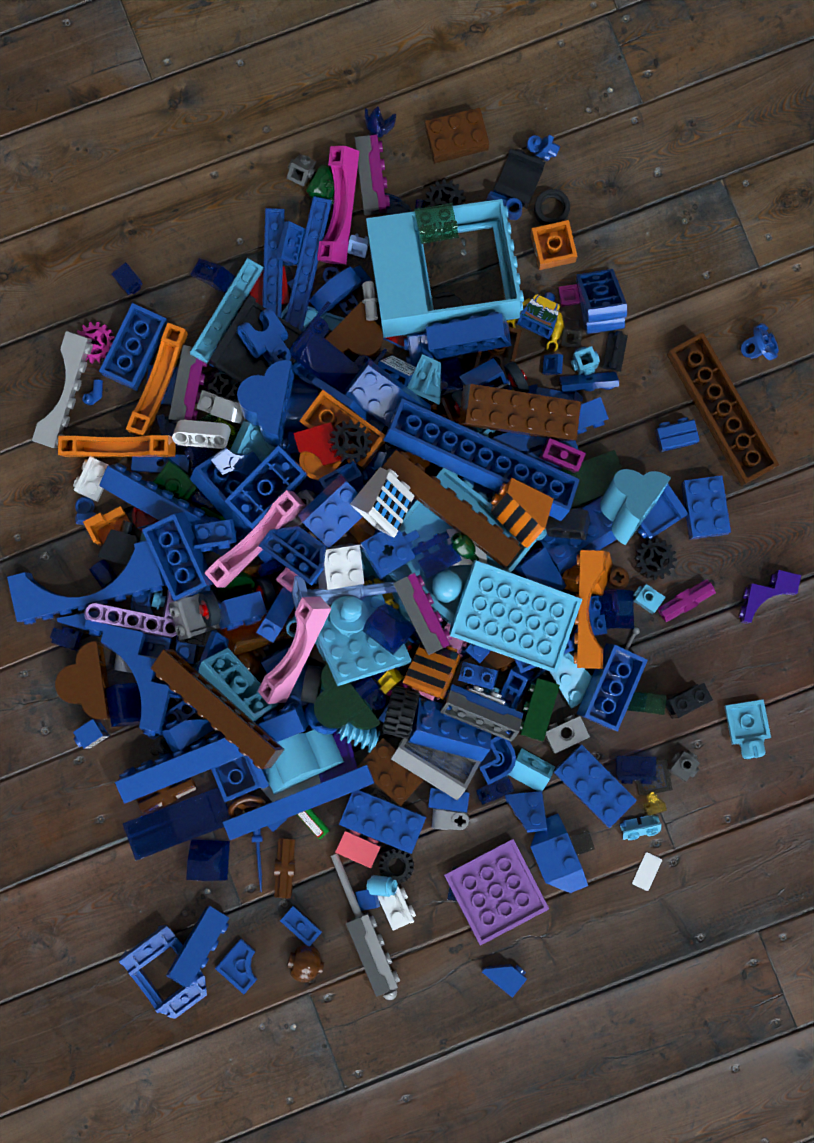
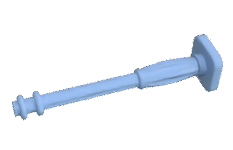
(329, 596)

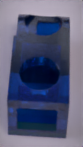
(495, 790)

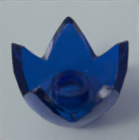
(376, 123)

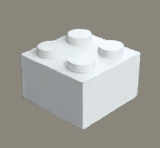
(341, 567)

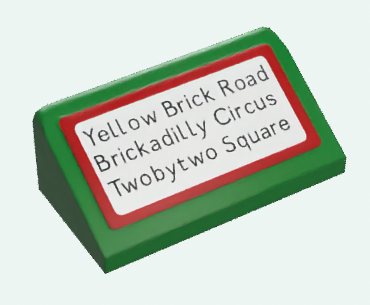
(314, 823)

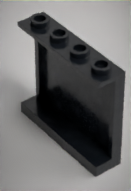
(233, 355)

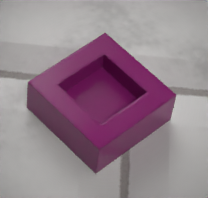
(569, 295)

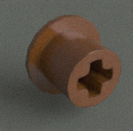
(618, 579)

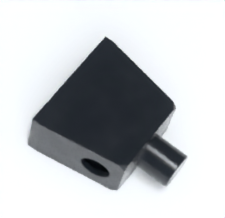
(119, 544)

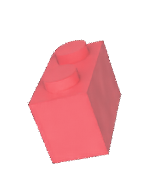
(358, 848)

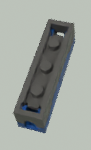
(481, 712)

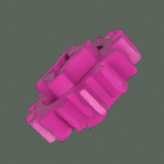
(98, 336)

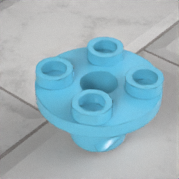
(348, 614)

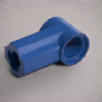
(509, 202)

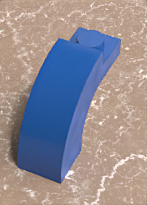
(339, 287)

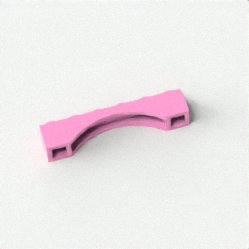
(236, 559)
(280, 681)

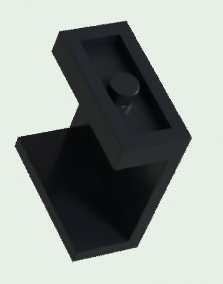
(520, 176)
(688, 700)

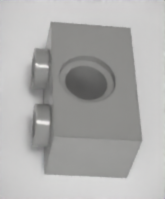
(577, 729)

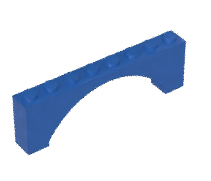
(35, 601)

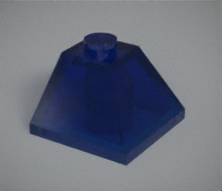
(388, 628)
(208, 860)

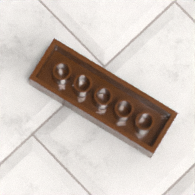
(519, 412)

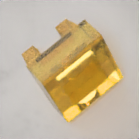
(654, 805)

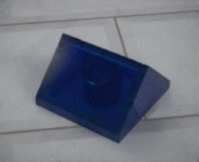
(625, 618)

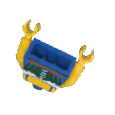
(541, 317)

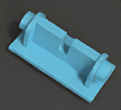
(649, 827)

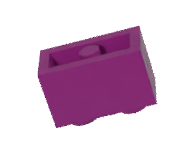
(562, 455)

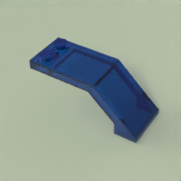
(176, 823)

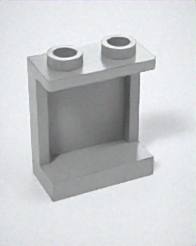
(188, 617)

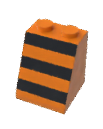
(521, 510)
(432, 672)

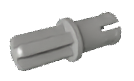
(370, 301)

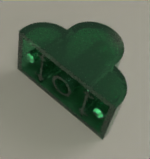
(342, 705)

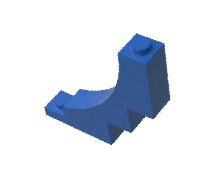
(277, 615)
(128, 646)

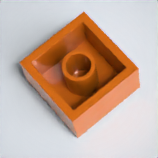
(553, 245)

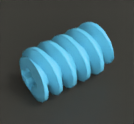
(365, 737)

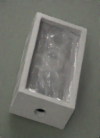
(439, 768)

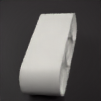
(201, 434)

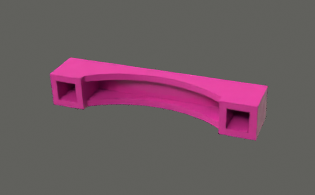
(344, 169)

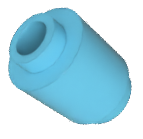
(382, 886)

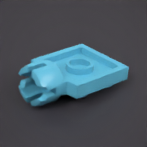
(748, 727)

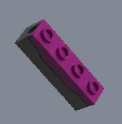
(370, 175)
(186, 387)
(422, 614)

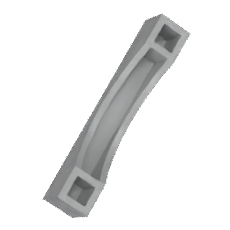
(74, 351)

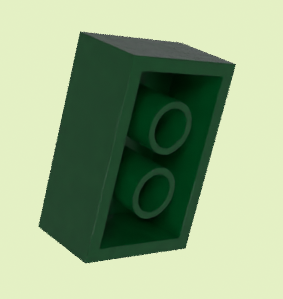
(538, 709)

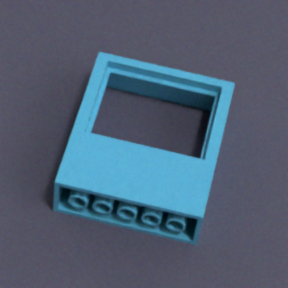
(403, 274)

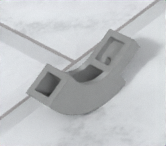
(220, 407)

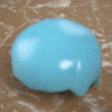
(446, 586)

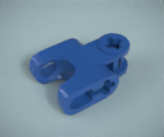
(269, 341)

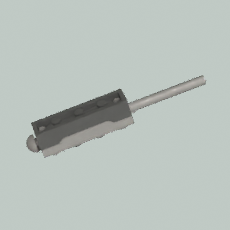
(368, 943)

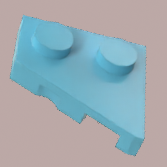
(427, 379)

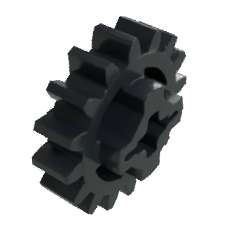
(451, 195)
(221, 385)
(356, 448)
(652, 550)

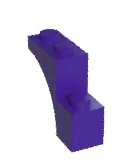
(755, 595)

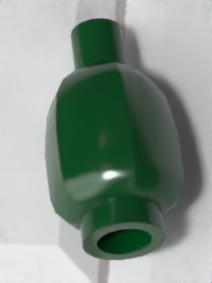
(464, 546)

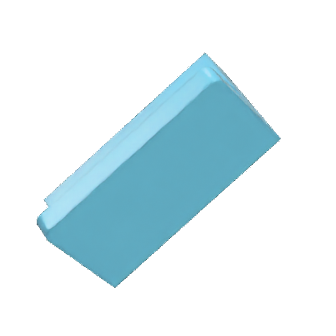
(532, 770)

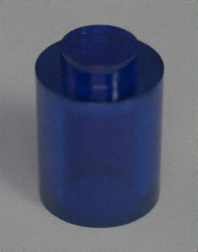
(103, 573)

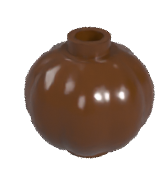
(252, 662)
(305, 963)

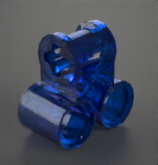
(367, 690)

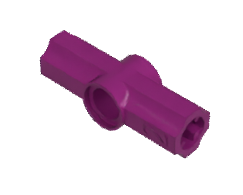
(686, 600)

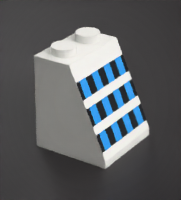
(384, 501)

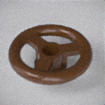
(246, 803)

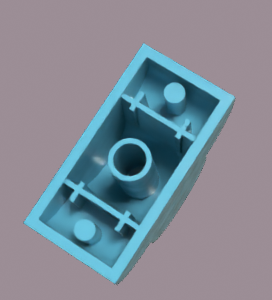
(631, 499)
(236, 683)
(302, 759)

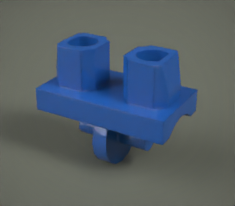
(543, 147)

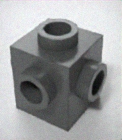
(301, 169)
(677, 766)

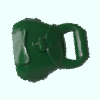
(322, 184)

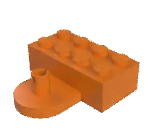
(327, 410)

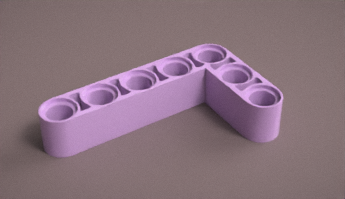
(141, 618)

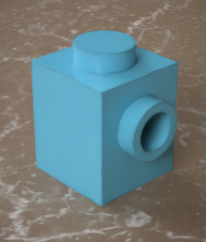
(648, 598)

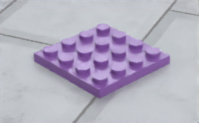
(496, 892)

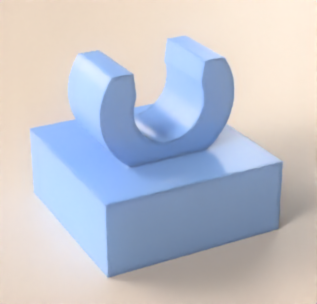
(358, 246)

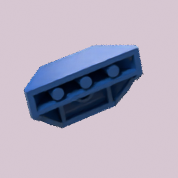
(296, 551)
(557, 857)

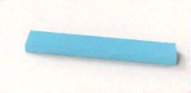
(226, 310)

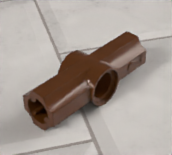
(166, 795)
(284, 868)

